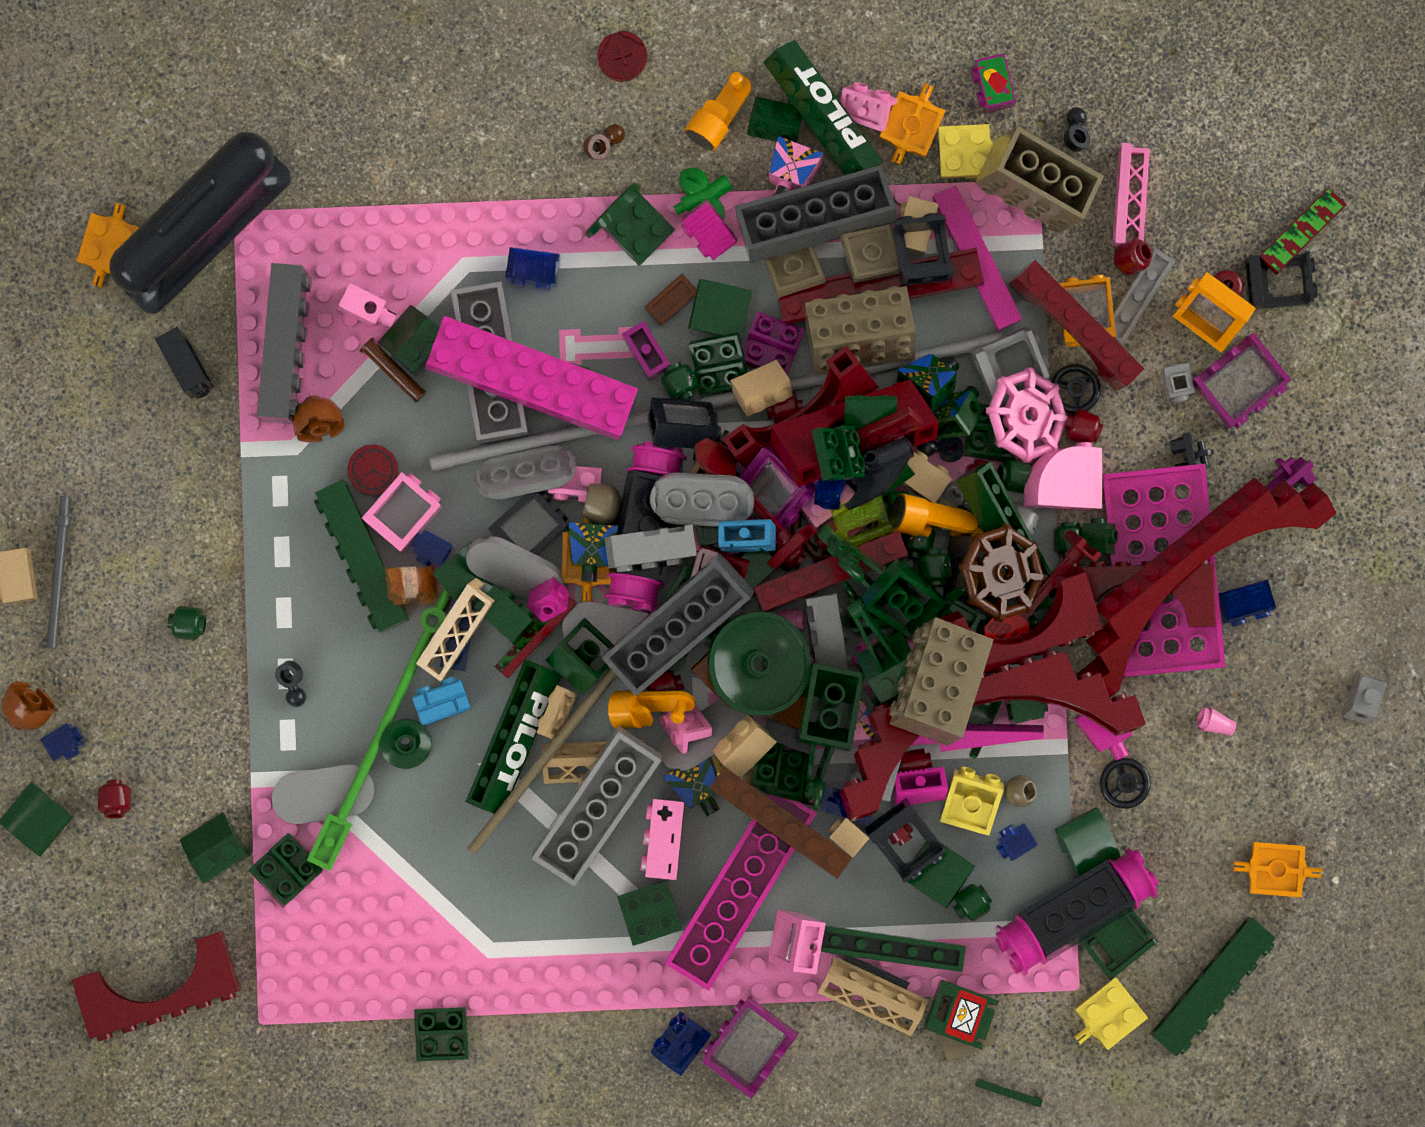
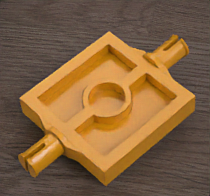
(912, 124)
(102, 239)
(573, 574)
(1277, 869)

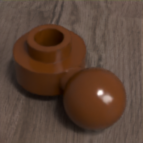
(613, 135)

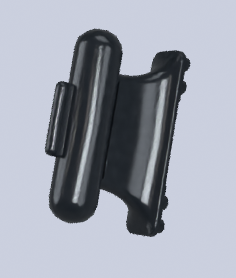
(198, 221)

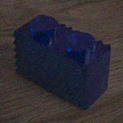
(532, 268)
(1246, 602)

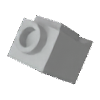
(1171, 372)

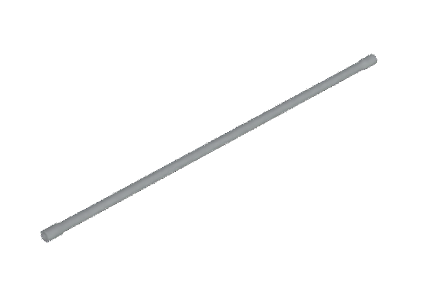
(452, 459)

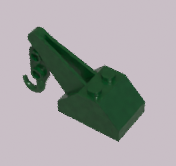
(897, 595)
(885, 659)
(827, 720)

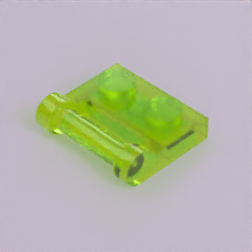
(850, 519)

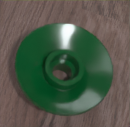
(405, 755)

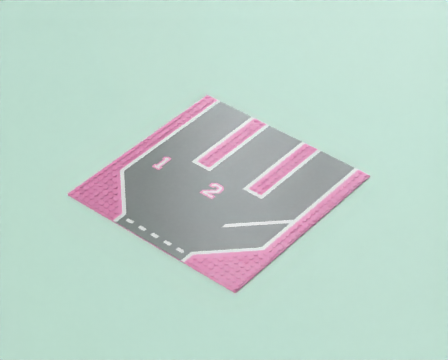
(407, 905)

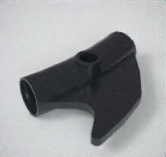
(881, 470)

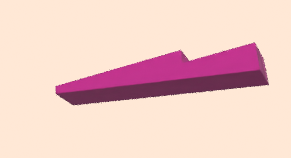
(966, 236)
(990, 734)

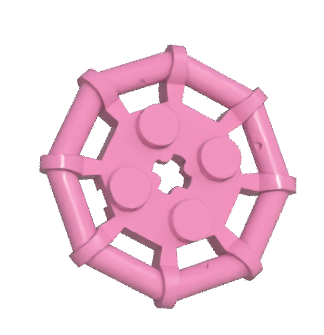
(1015, 417)

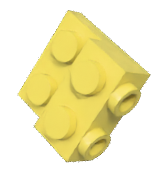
(972, 800)

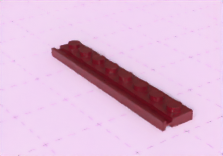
(966, 275)

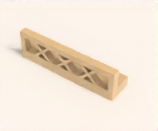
(450, 628)
(569, 757)
(875, 993)

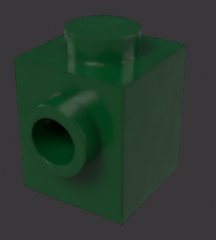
(1100, 535)

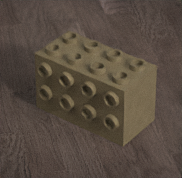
(1039, 179)
(872, 325)
(940, 681)

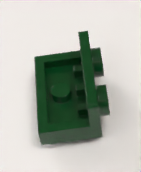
(774, 120)

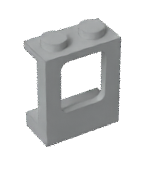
(988, 367)

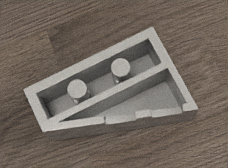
(650, 547)
(826, 631)

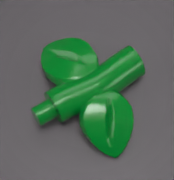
(697, 187)

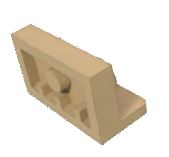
(557, 712)

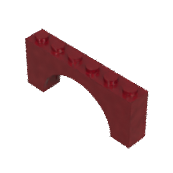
(1111, 359)
(844, 378)
(795, 440)
(823, 574)
(1194, 592)
(1069, 618)
(109, 1011)

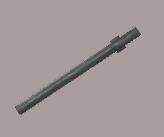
(62, 522)

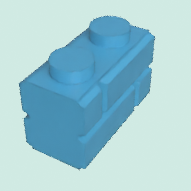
(747, 536)
(442, 701)

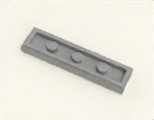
(1140, 294)

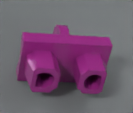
(1292, 471)

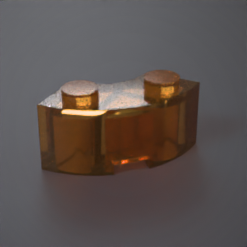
(411, 584)

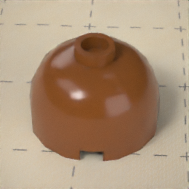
(316, 419)
(26, 708)

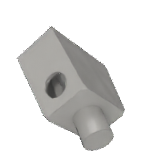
(1364, 698)

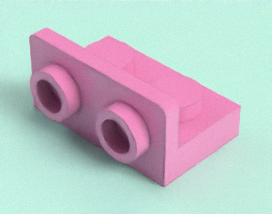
(867, 106)
(578, 485)
(692, 728)

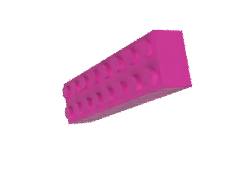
(531, 378)
(733, 899)

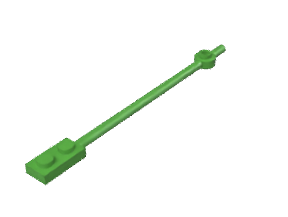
(336, 827)

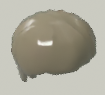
(602, 504)

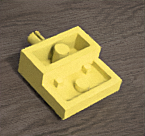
(963, 150)
(1109, 1014)

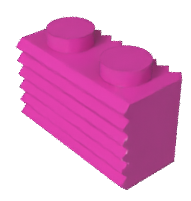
(709, 230)
(920, 786)

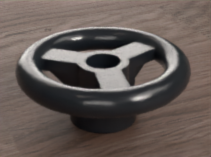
(1083, 384)
(1134, 785)

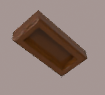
(671, 300)

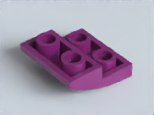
(772, 341)

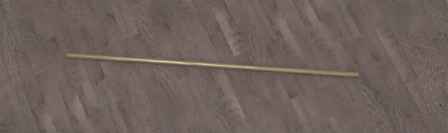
(544, 758)

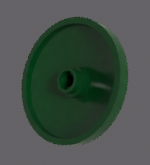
(759, 663)

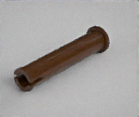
(393, 370)

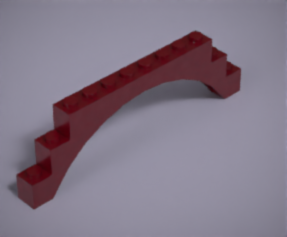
(1240, 516)
(1043, 681)

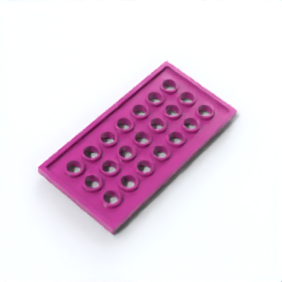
(1198, 505)

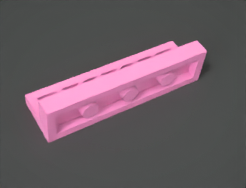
(1122, 193)

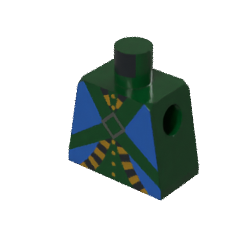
(932, 378)
(958, 413)
(588, 547)
(694, 786)

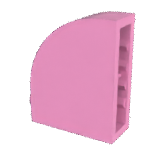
(1066, 479)

